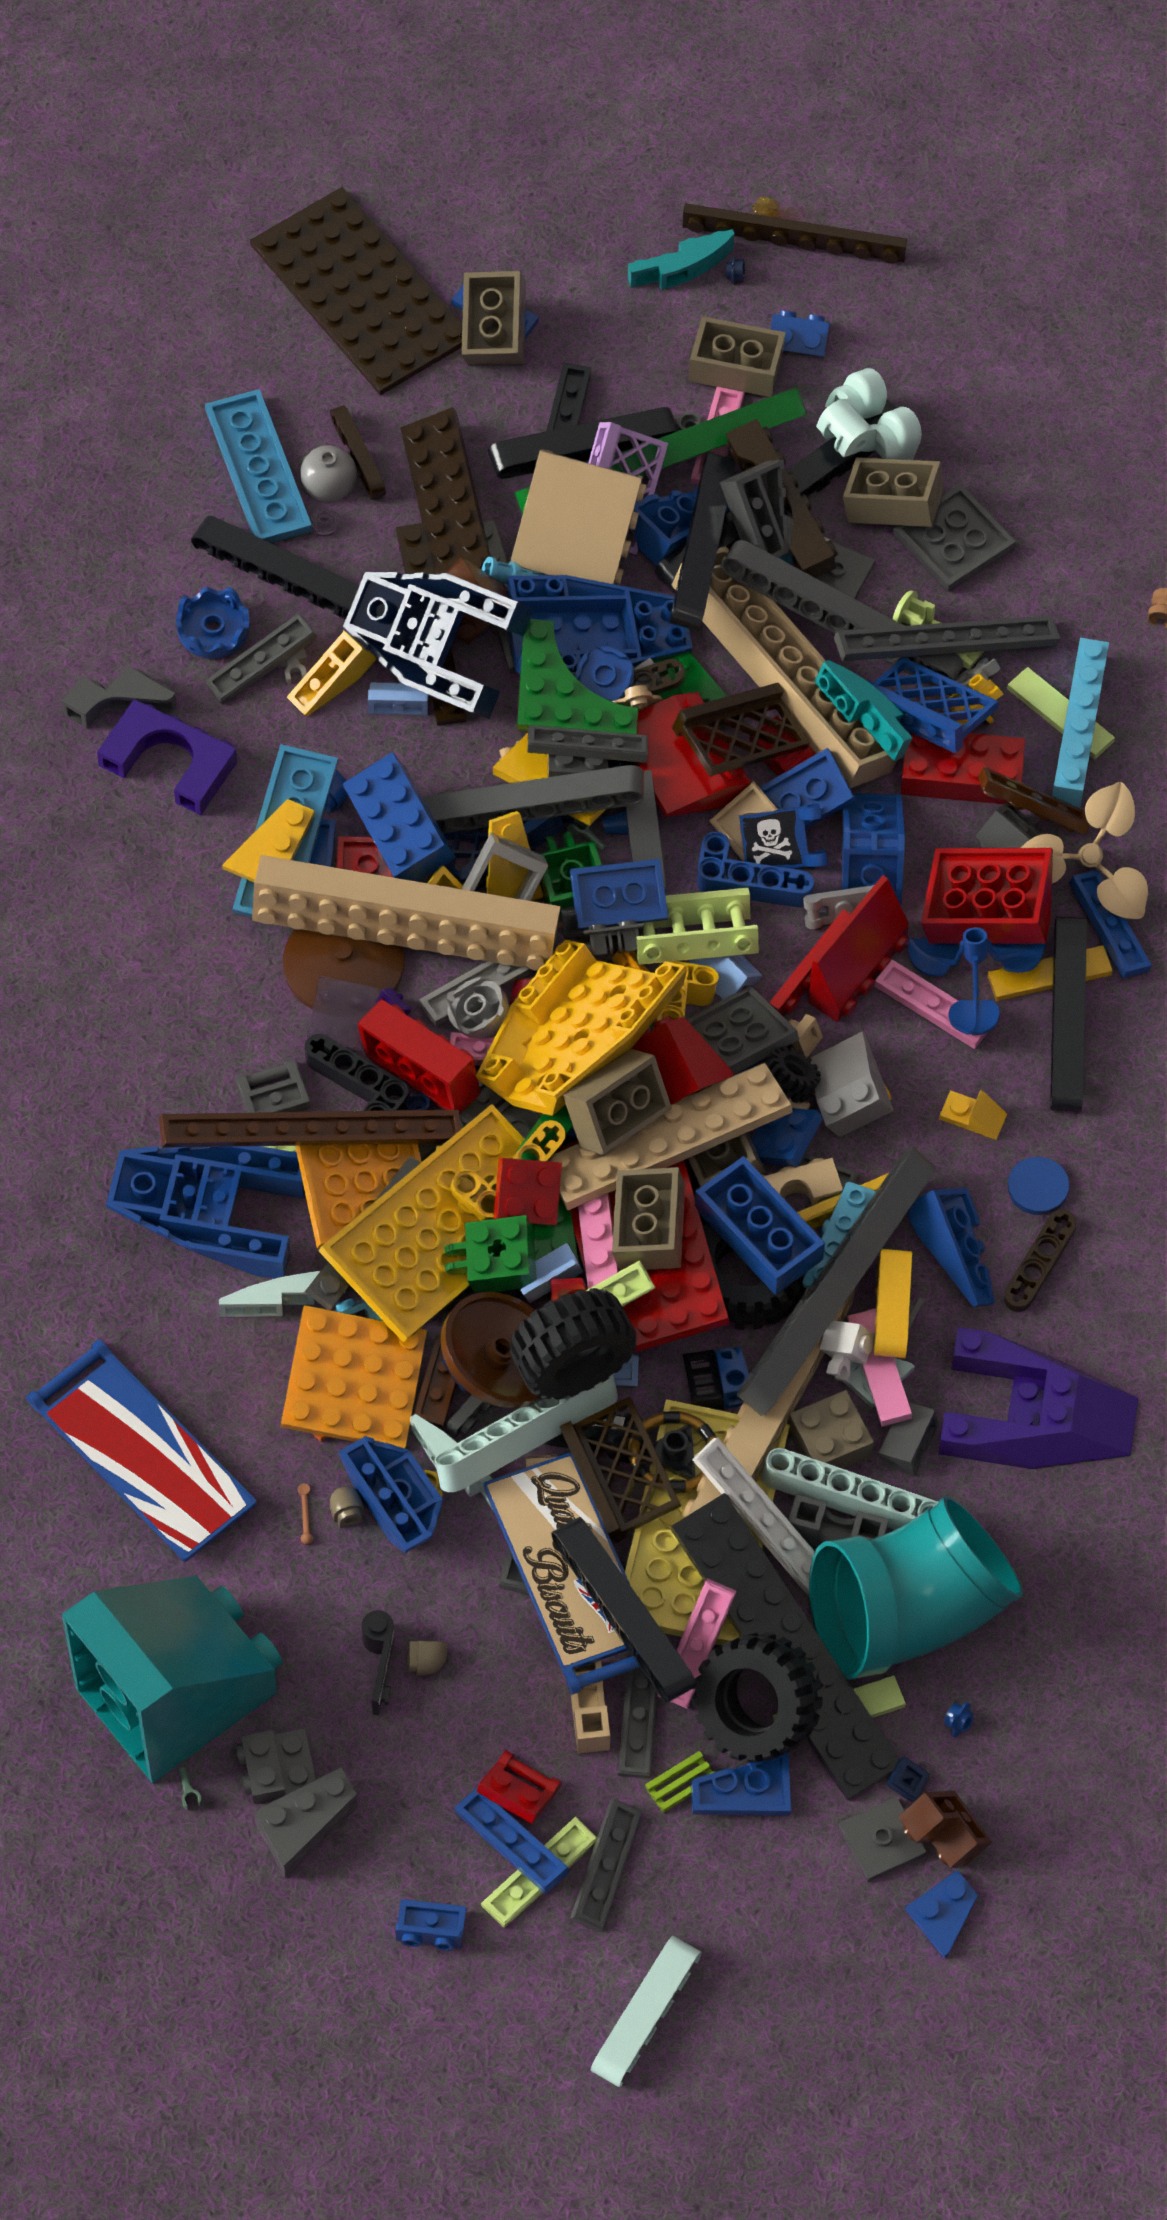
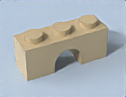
(815, 1180)
(590, 1715)

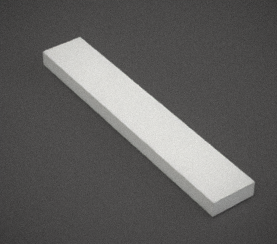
(757, 1510)

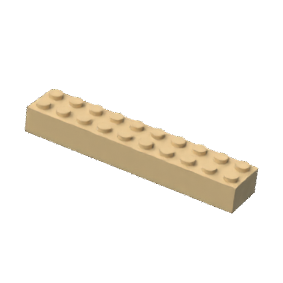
(777, 651)
(404, 913)

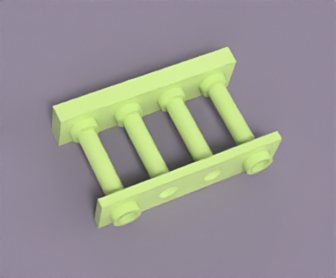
(710, 942)

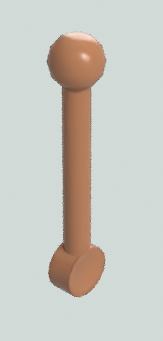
(304, 1490)

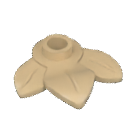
(638, 697)

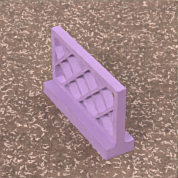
(606, 447)

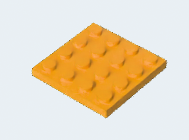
(346, 1180)
(352, 1378)

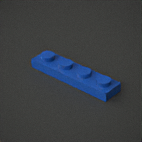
(1111, 929)
(512, 1841)

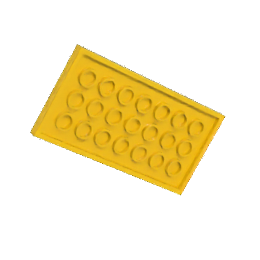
(397, 1244)

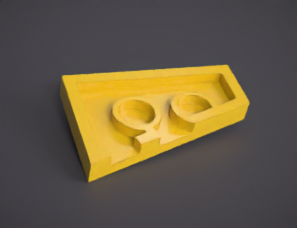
(276, 837)
(503, 875)

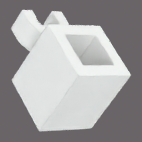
(846, 1344)

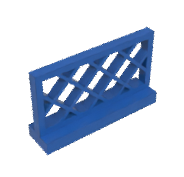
(918, 716)

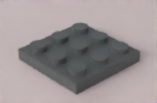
(959, 542)
(743, 1029)

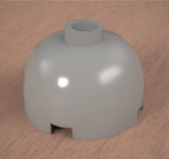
(328, 473)
(478, 1008)

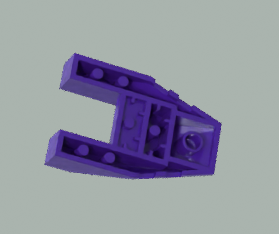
(1053, 1409)

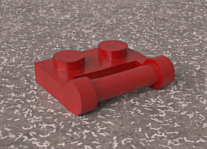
(514, 1793)

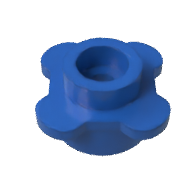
(959, 1718)

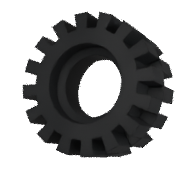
(794, 1073)

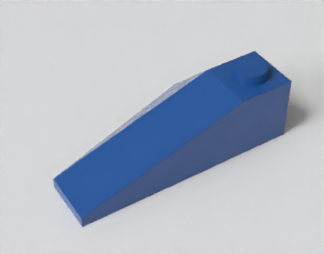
(664, 523)
(945, 1226)

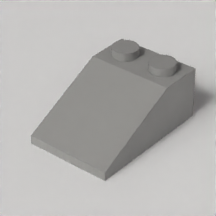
(850, 1086)

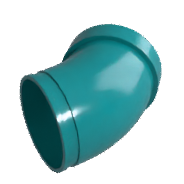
(908, 1589)

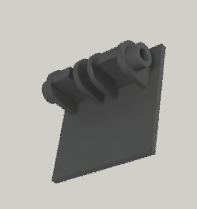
(598, 935)

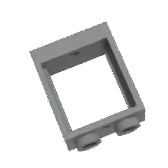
(515, 853)

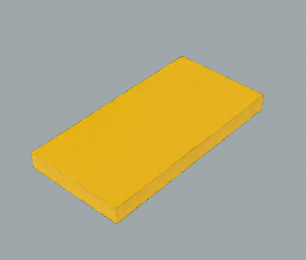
(523, 766)

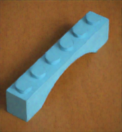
(1080, 721)

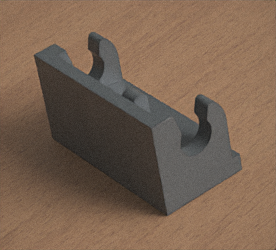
(909, 1440)

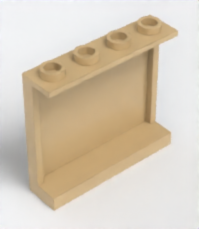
(577, 519)

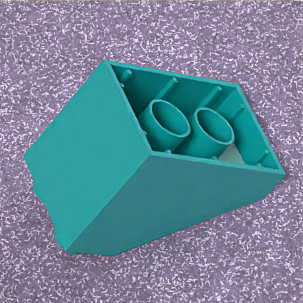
(167, 1667)

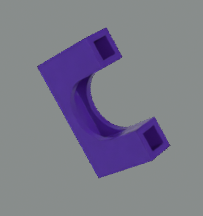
(145, 727)

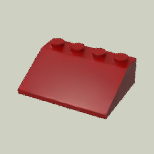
(677, 774)
(990, 890)
(858, 952)

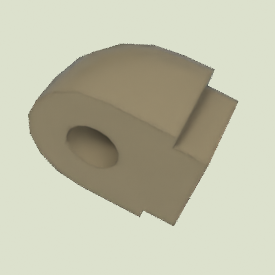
(346, 1506)
(425, 1657)

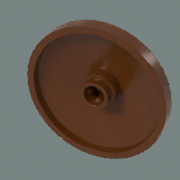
(341, 958)
(478, 1348)

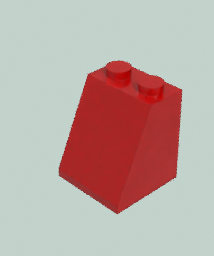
(682, 1058)

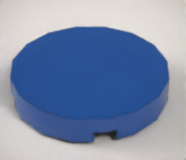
(606, 672)
(1038, 1185)

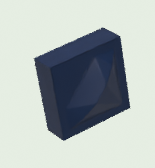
(908, 1779)

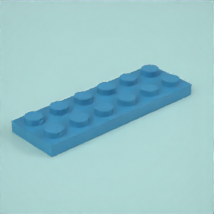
(258, 467)
(302, 778)

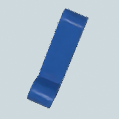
(754, 874)

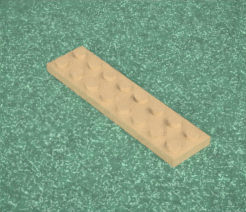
(682, 1132)

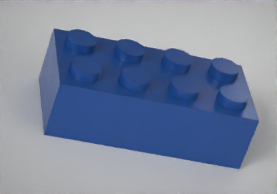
(399, 819)
(759, 1225)

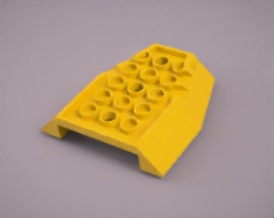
(572, 1025)

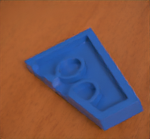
(745, 1790)

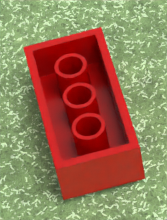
(946, 775)
(419, 1057)

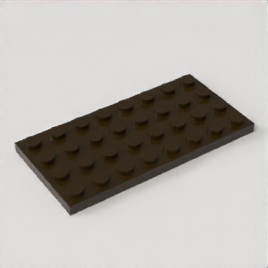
(360, 290)

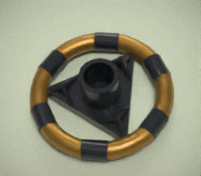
(674, 1448)

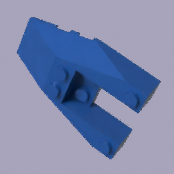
(193, 1194)

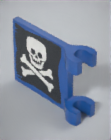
(780, 837)

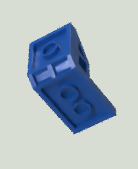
(873, 841)

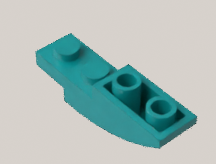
(692, 260)
(865, 703)

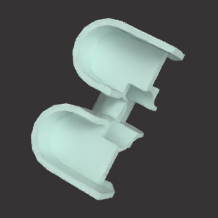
(863, 397)

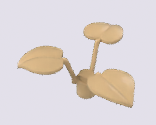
(1111, 811)

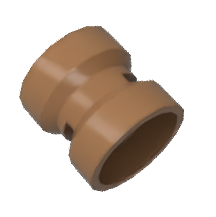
(1159, 607)

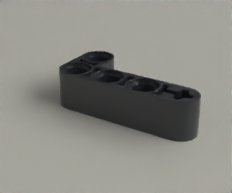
(321, 1049)

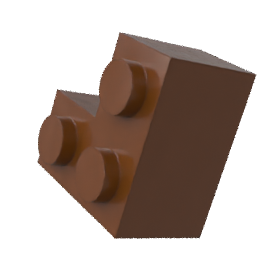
(947, 1824)

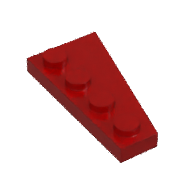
(799, 982)

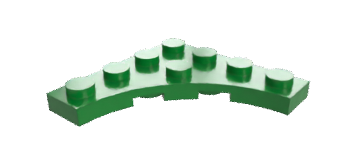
(555, 697)

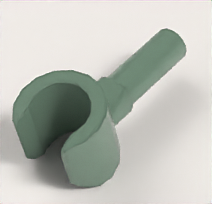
(586, 832)
(187, 1787)

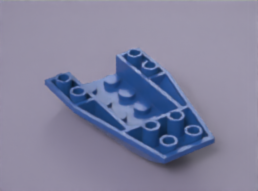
(598, 615)

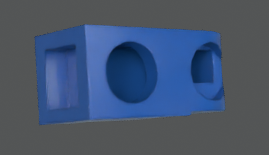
(732, 1374)

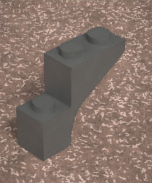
(90, 700)

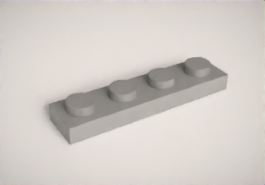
(437, 1002)

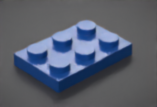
(810, 782)
(618, 893)

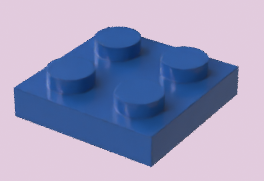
(786, 1138)

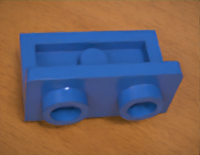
(802, 335)
(430, 1924)

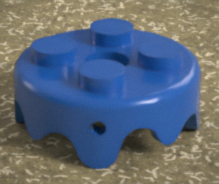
(209, 607)

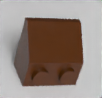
(470, 626)

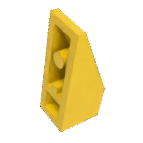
(332, 674)

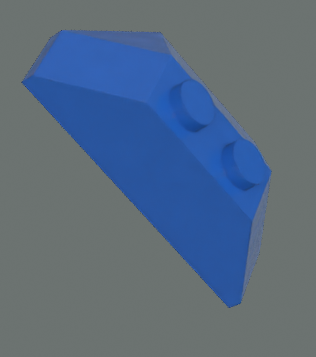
(393, 1491)

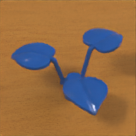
(935, 960)

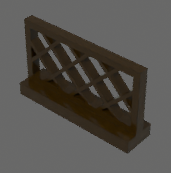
(730, 712)
(593, 1472)

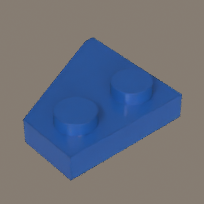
(944, 1911)

